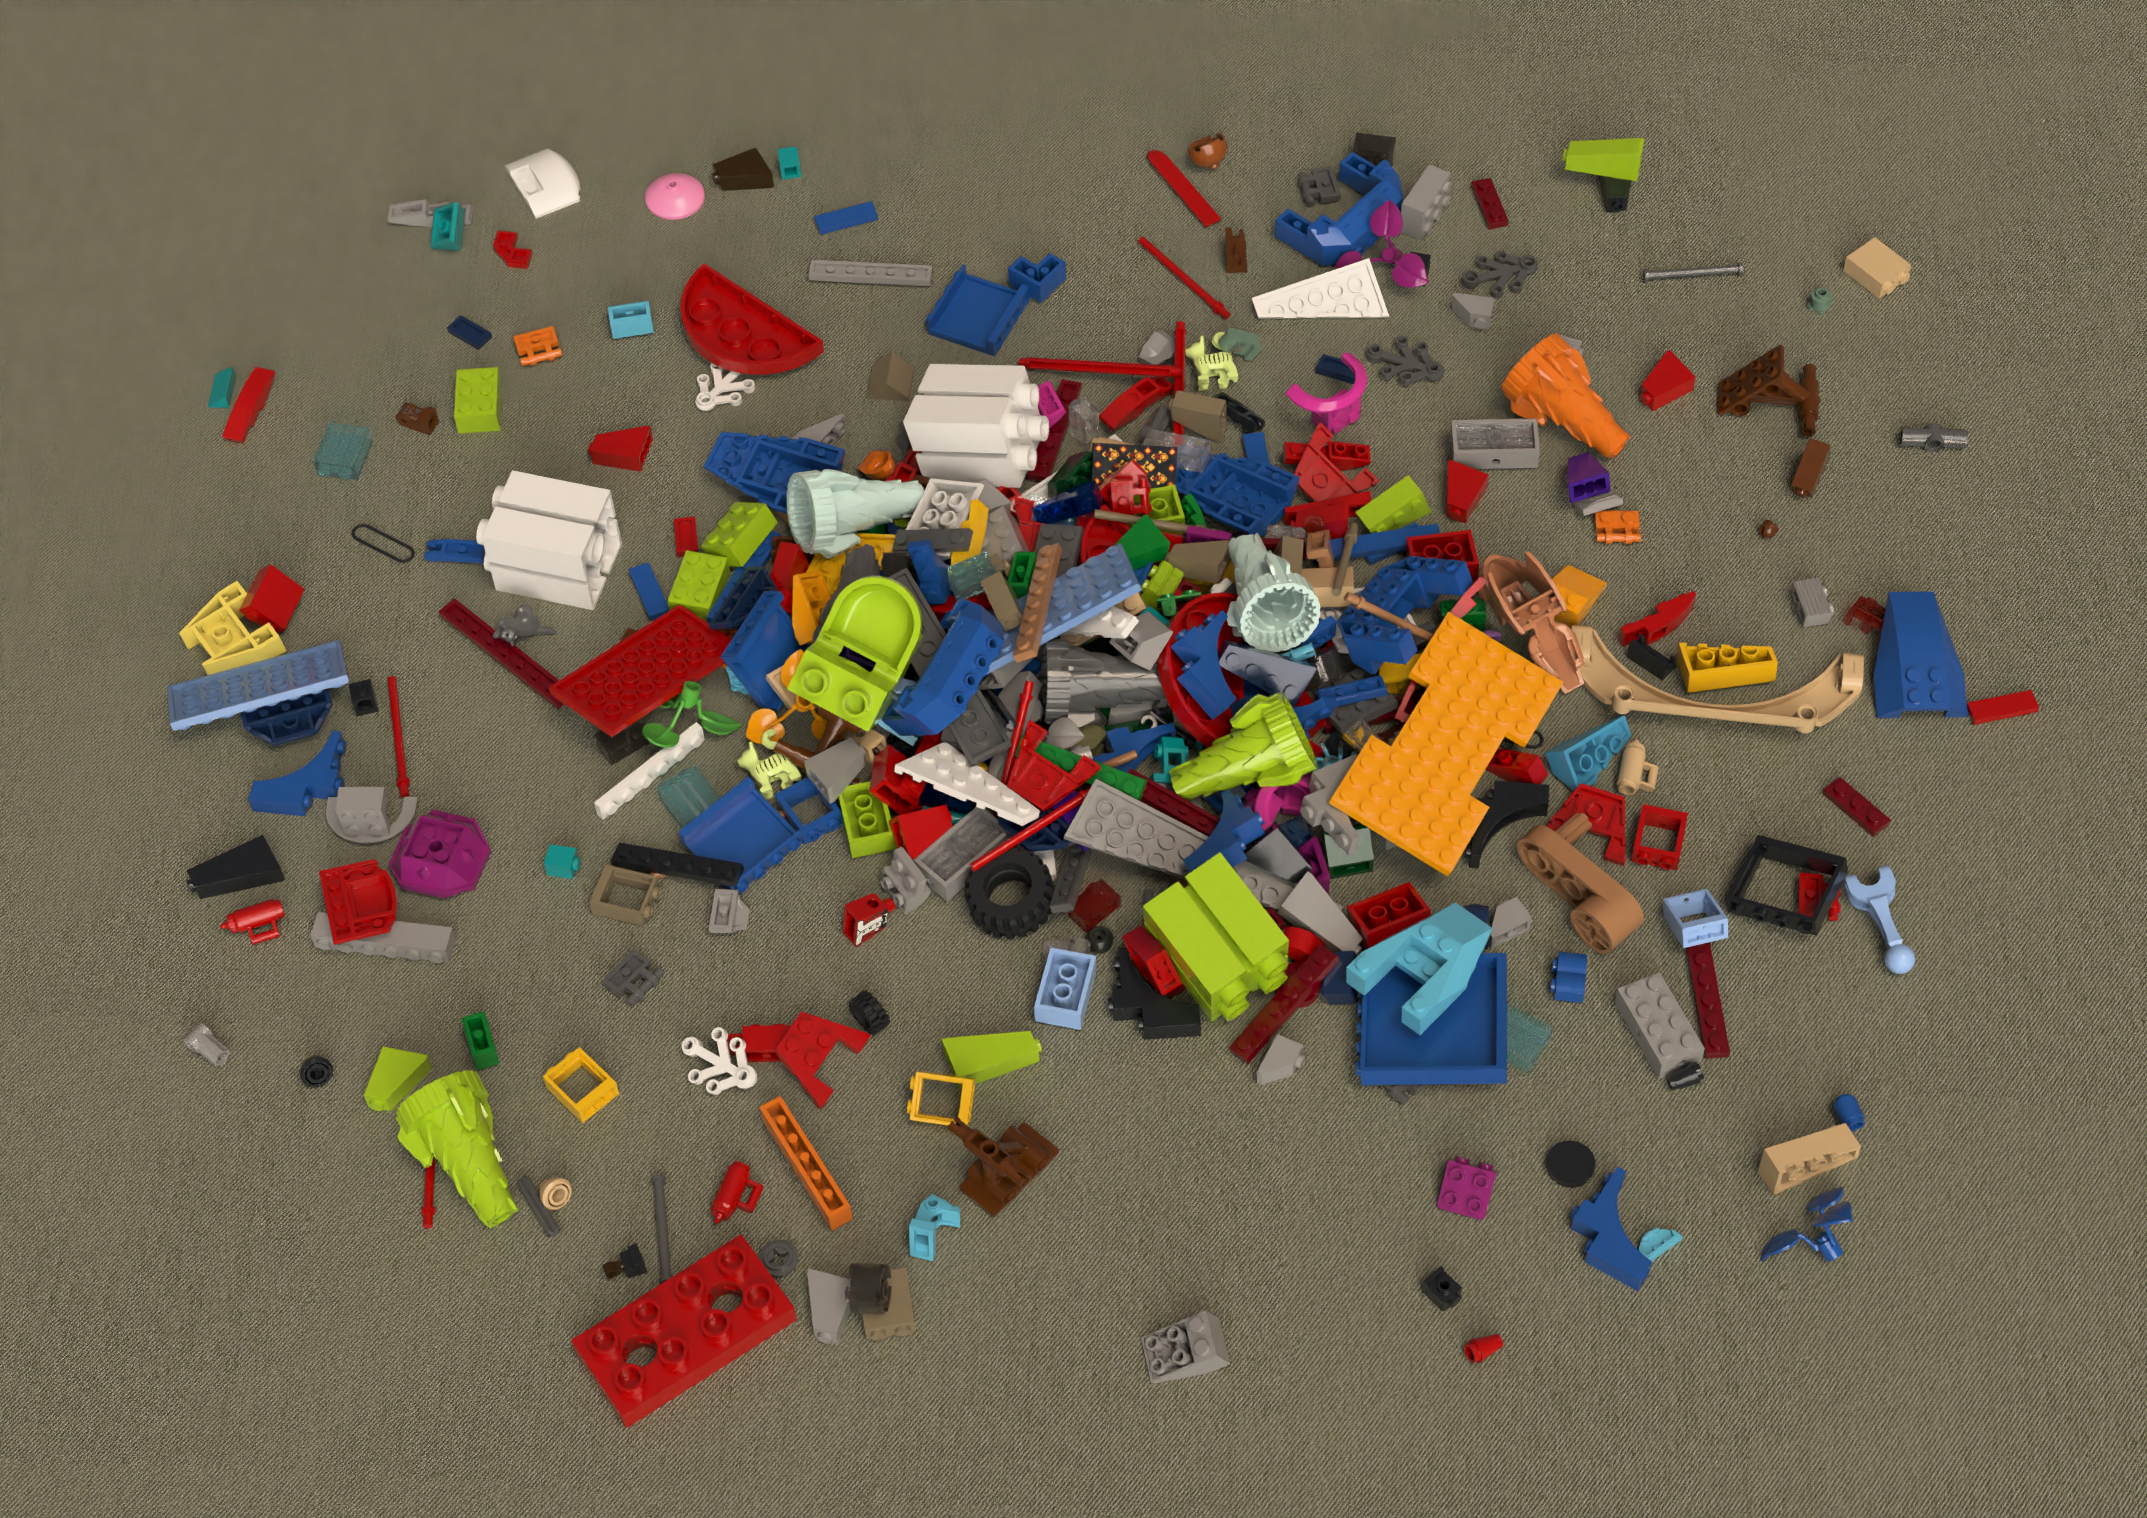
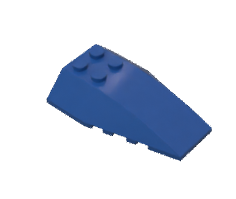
(765, 464)
(1240, 492)
(1917, 660)

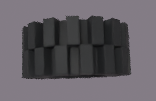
(869, 1012)

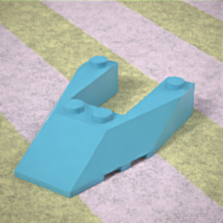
(1435, 952)

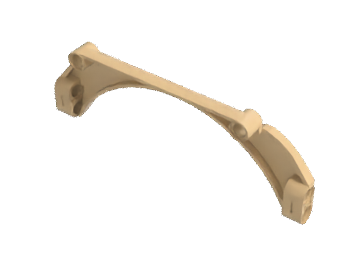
(1803, 709)

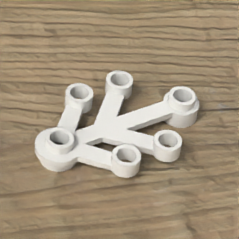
(708, 400)
(722, 1063)

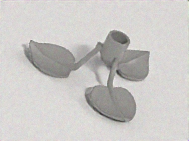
(1062, 734)

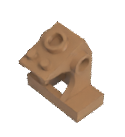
(1320, 549)

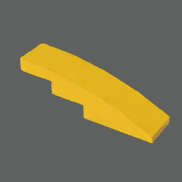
(977, 523)

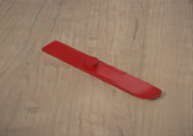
(1183, 188)

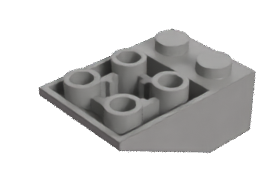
(1186, 1348)

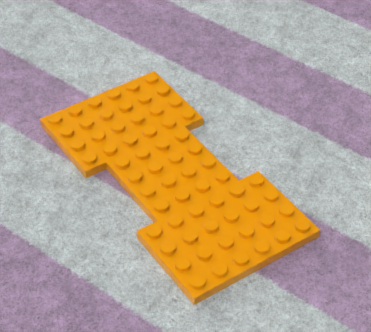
(1424, 781)

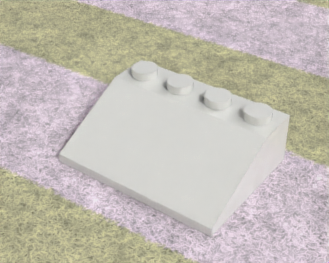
(944, 506)

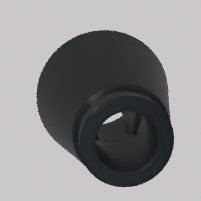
(1686, 1076)

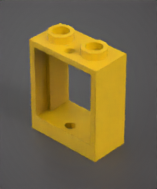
(591, 1102)
(966, 1103)

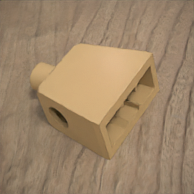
(872, 743)

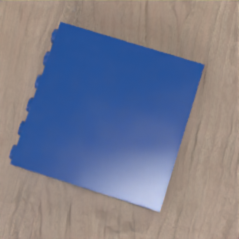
(1458, 1048)

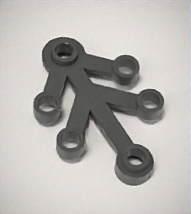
(1525, 266)
(1430, 370)

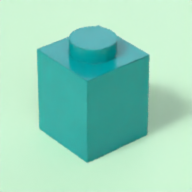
(789, 162)
(562, 861)

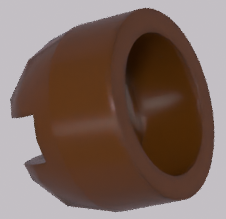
(1768, 529)

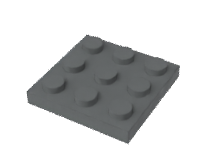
(1346, 715)

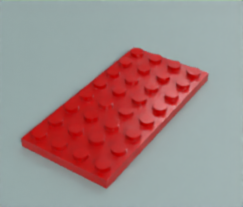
(643, 670)

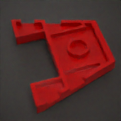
(1321, 478)
(1031, 529)
(1041, 780)
(1605, 813)
(808, 1045)

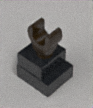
(631, 1262)

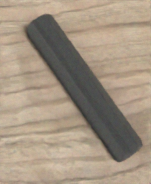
(541, 1212)

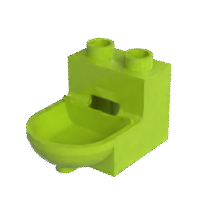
(877, 621)

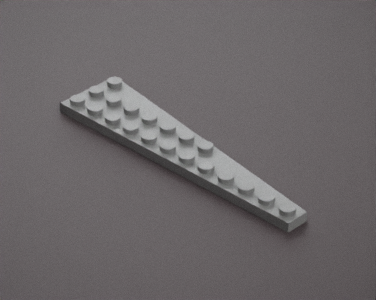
(1148, 837)

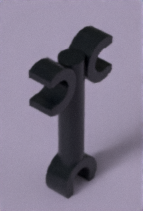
(1156, 716)

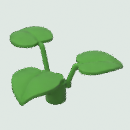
(688, 698)

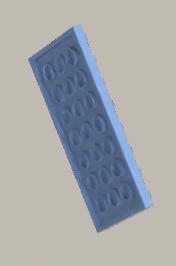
(1078, 597)
(257, 685)

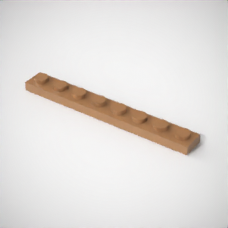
(1037, 602)

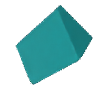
(222, 389)

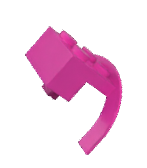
(1340, 408)
(1267, 803)

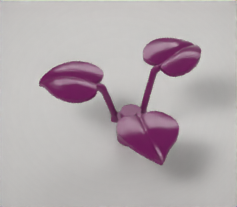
(1410, 267)

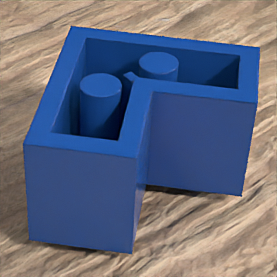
(1040, 278)

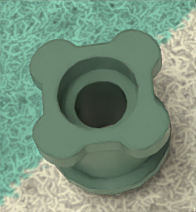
(1820, 301)

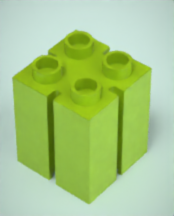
(1218, 939)

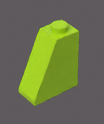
(395, 1077)

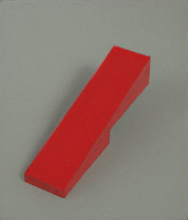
(1356, 502)

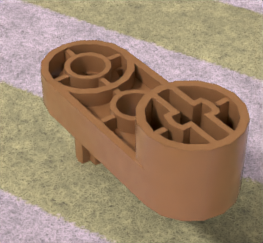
(1602, 907)

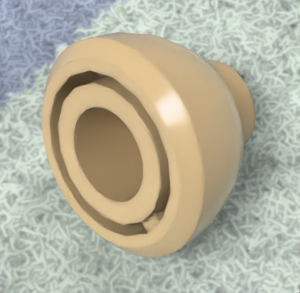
(555, 1193)

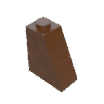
(1811, 468)

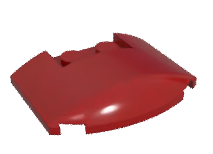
(358, 900)

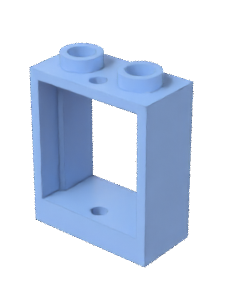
(1696, 931)

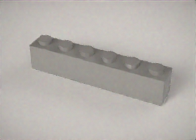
(404, 940)

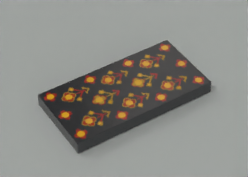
(1157, 461)

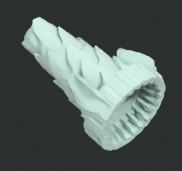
(833, 505)
(1272, 604)

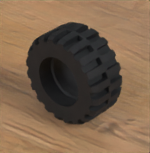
(1015, 918)

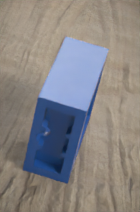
(799, 793)

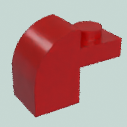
(1301, 943)

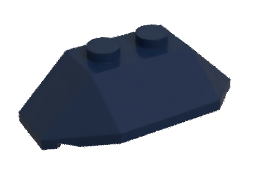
(742, 599)
(289, 718)
(1048, 838)

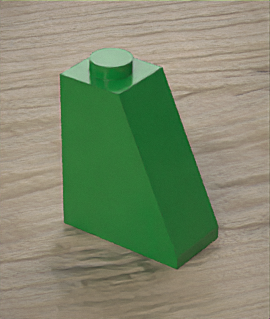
(1144, 543)

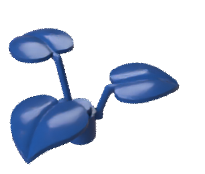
(1826, 1240)

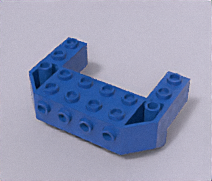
(1328, 240)
(1398, 590)
(952, 674)

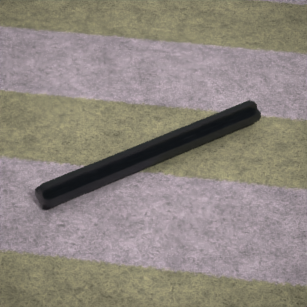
(999, 709)

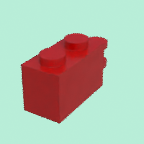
(760, 1041)

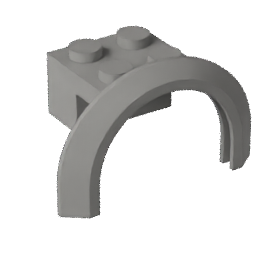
(361, 816)

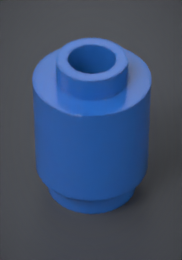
(1849, 1111)

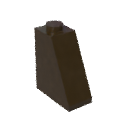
(743, 172)

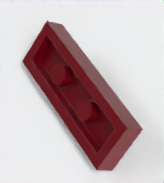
(1489, 203)
(1856, 806)

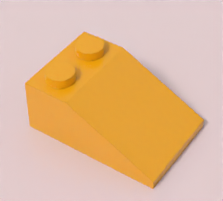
(1578, 593)
(809, 599)

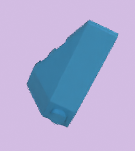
(1588, 753)

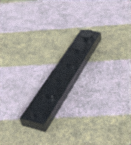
(677, 864)

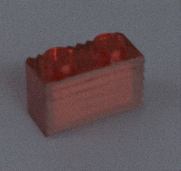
(1094, 905)

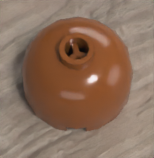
(1208, 151)

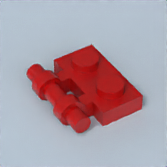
(1123, 496)
(1810, 893)

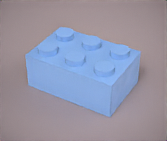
(1065, 988)

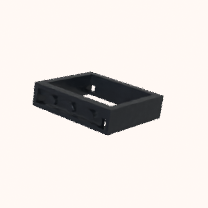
(1793, 855)

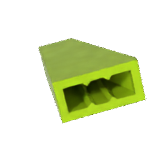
(1606, 157)
(990, 1054)

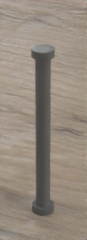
(1693, 271)
(658, 1182)

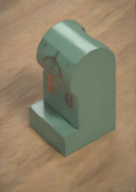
(1240, 343)

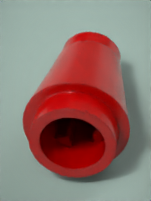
(1482, 1347)

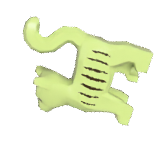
(1212, 365)
(768, 769)

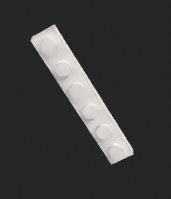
(649, 771)

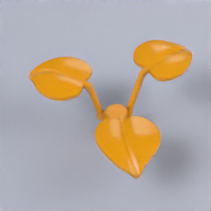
(767, 719)

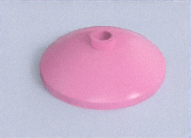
(674, 196)

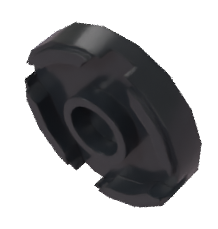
(1570, 1163)

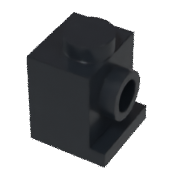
(1442, 1297)

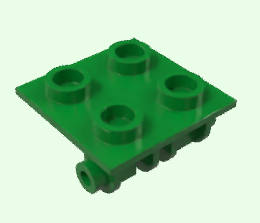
(1169, 601)

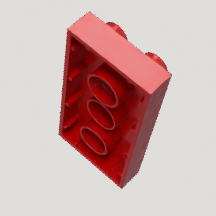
(684, 1330)

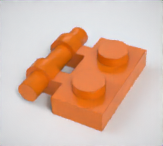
(537, 341)
(1617, 526)

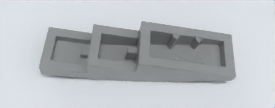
(420, 213)

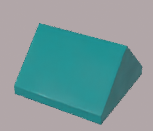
(448, 227)

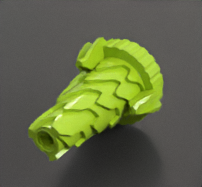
(1262, 747)
(456, 1127)

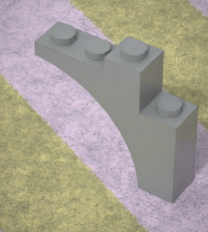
(1318, 811)

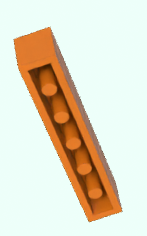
(806, 1163)

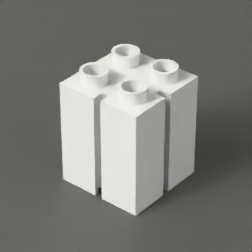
(976, 424)
(550, 539)

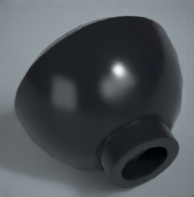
(316, 1071)

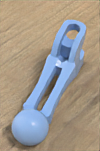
(1875, 900)

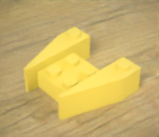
(224, 635)

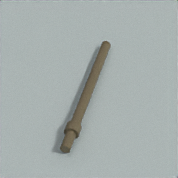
(1130, 519)
(1350, 539)

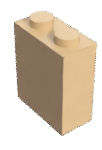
(1877, 268)
(1322, 583)

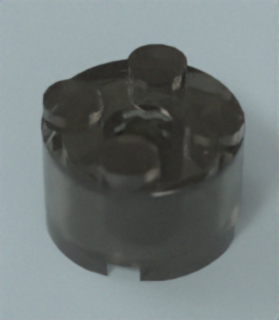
(1328, 668)
(869, 1288)

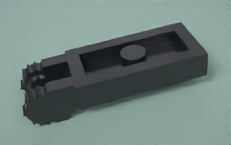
(1241, 414)

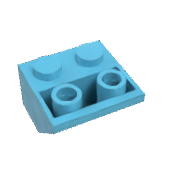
(630, 319)

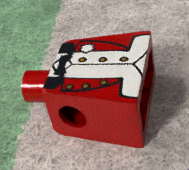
(865, 917)

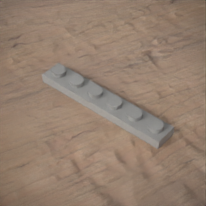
(870, 272)

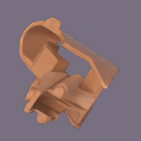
(1552, 643)

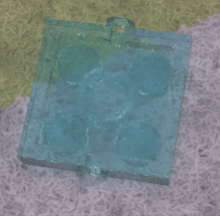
(966, 575)

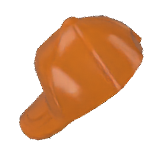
(878, 465)

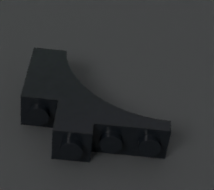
(1506, 804)
(1155, 1013)

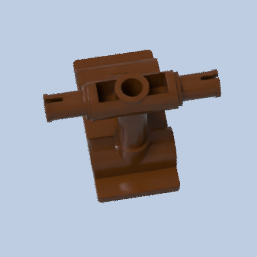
(1768, 383)
(835, 727)
(1002, 1167)

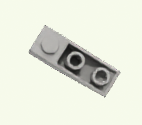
(825, 431)

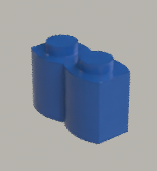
(1570, 976)

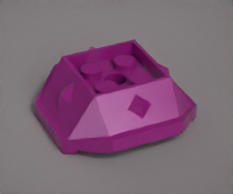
(455, 865)

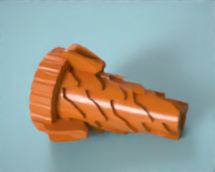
(1556, 384)

